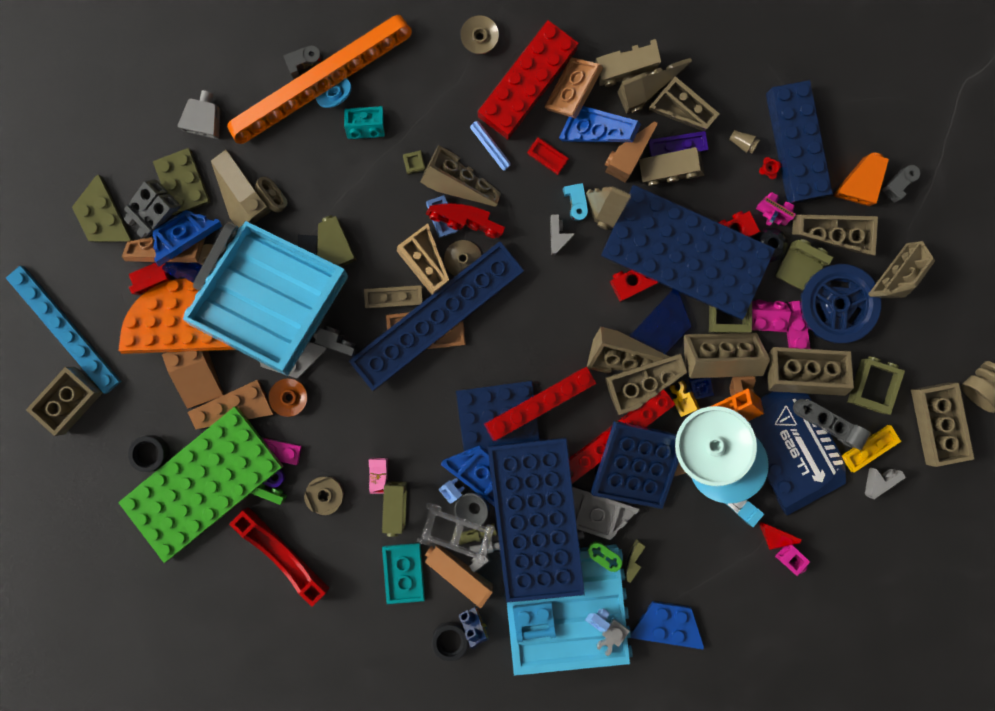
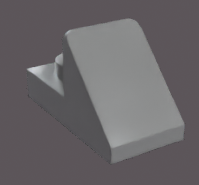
(558, 240)
(878, 485)

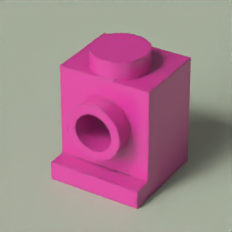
(800, 563)

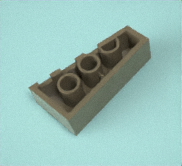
(845, 232)

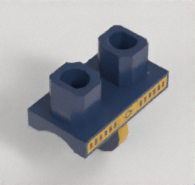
(474, 627)

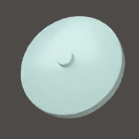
(716, 446)

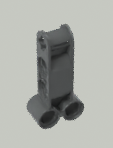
(848, 434)

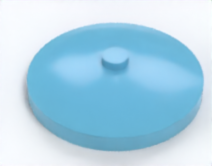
(744, 487)

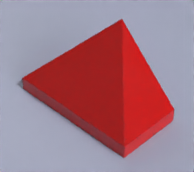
(777, 538)

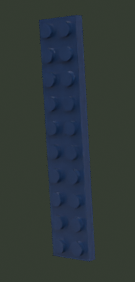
(436, 316)

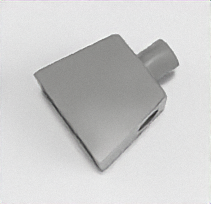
(201, 117)

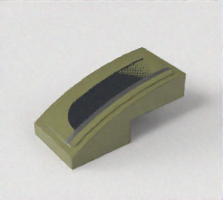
(632, 566)

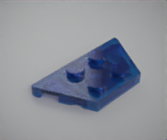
(664, 324)

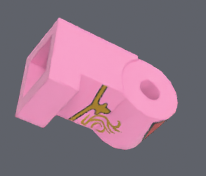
(378, 475)

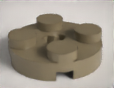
(319, 505)

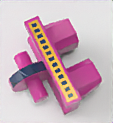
(775, 212)

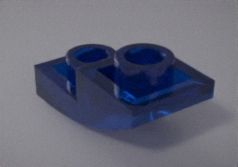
(186, 269)
(700, 387)

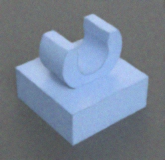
(450, 492)
(598, 620)

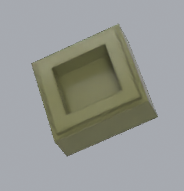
(414, 162)

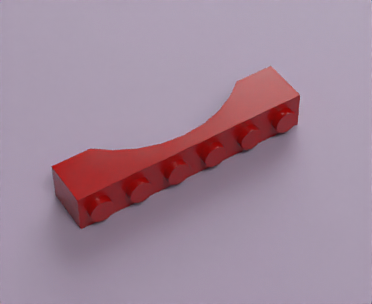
(539, 404)
(303, 579)

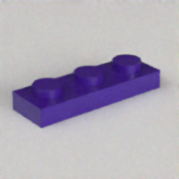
(679, 142)

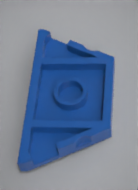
(181, 234)
(474, 470)
(668, 625)

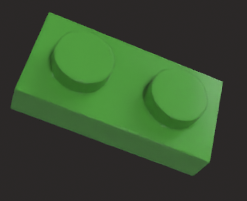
(274, 495)

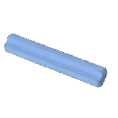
(490, 145)

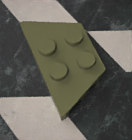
(100, 215)

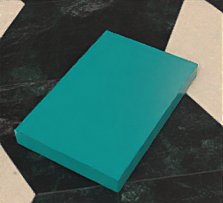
(403, 573)

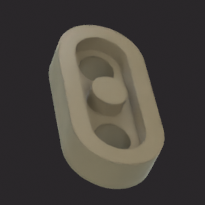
(270, 194)

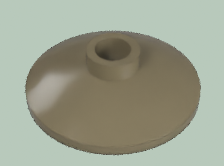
(479, 26)
(457, 249)

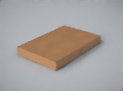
(573, 87)

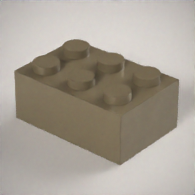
(64, 401)

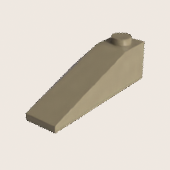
(450, 177)

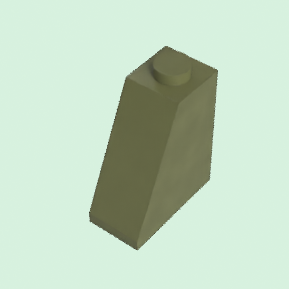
(334, 243)

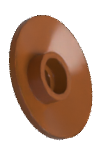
(278, 397)

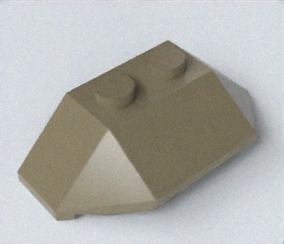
(904, 272)

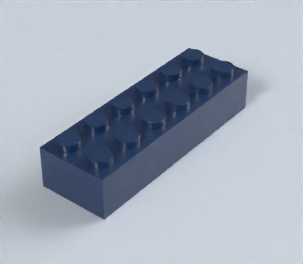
(798, 142)

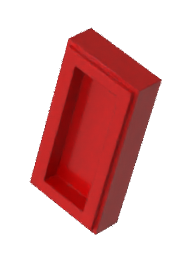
(547, 156)

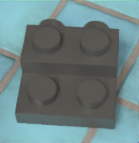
(332, 339)

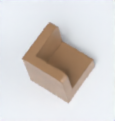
(741, 383)

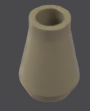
(745, 141)

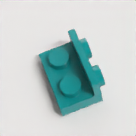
(364, 122)

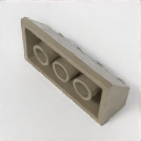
(724, 355)

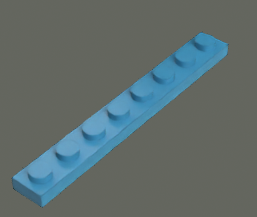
(63, 329)

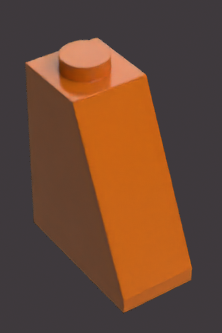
(864, 181)

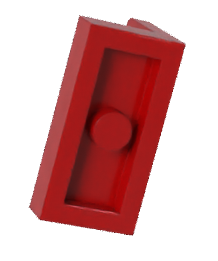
(148, 278)

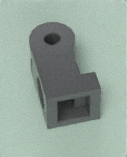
(302, 59)
(895, 187)

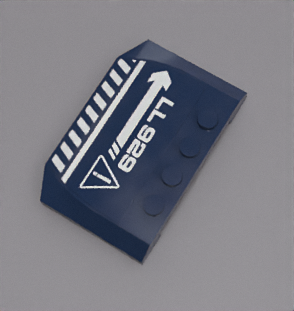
(799, 454)

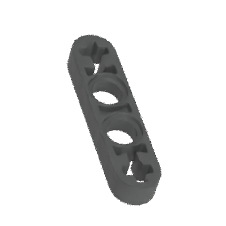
(219, 248)

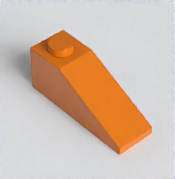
(744, 403)

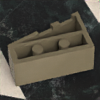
(684, 106)
(672, 167)

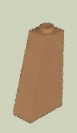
(459, 575)

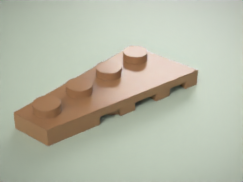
(143, 251)
(249, 399)

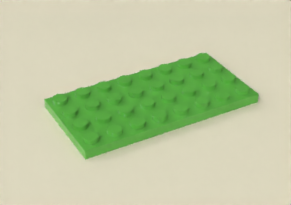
(200, 484)

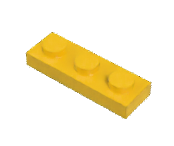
(874, 447)

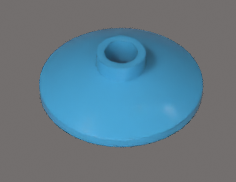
(335, 95)

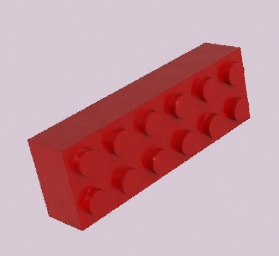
(527, 79)

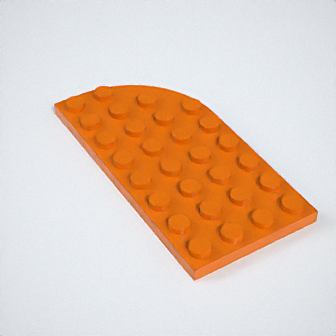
(157, 323)

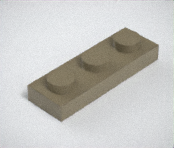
(393, 297)

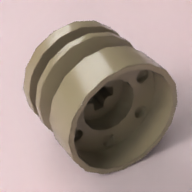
(981, 388)

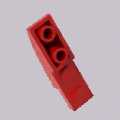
(458, 215)

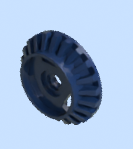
(819, 291)

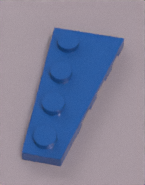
(599, 126)

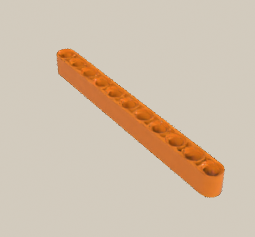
(319, 79)

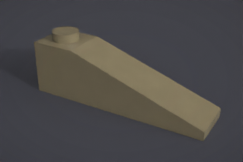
(642, 88)
(237, 191)
(606, 205)
(619, 352)
(638, 385)

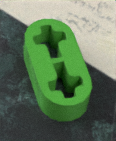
(602, 559)

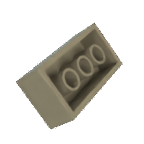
(810, 371)
(942, 424)

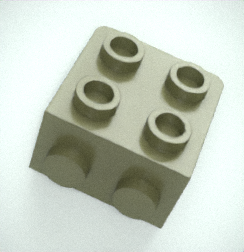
(801, 263)

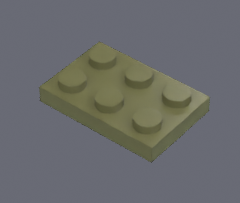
(182, 180)

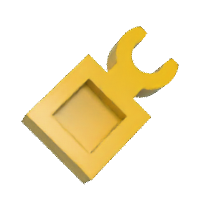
(685, 401)

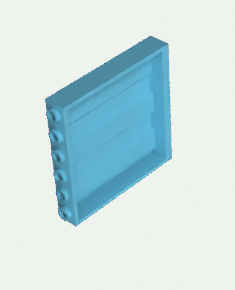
(266, 297)
(576, 638)

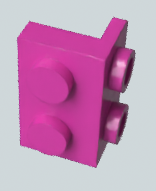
(770, 316)

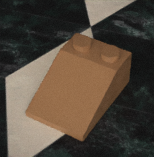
(622, 162)
(193, 376)

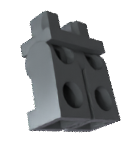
(150, 208)

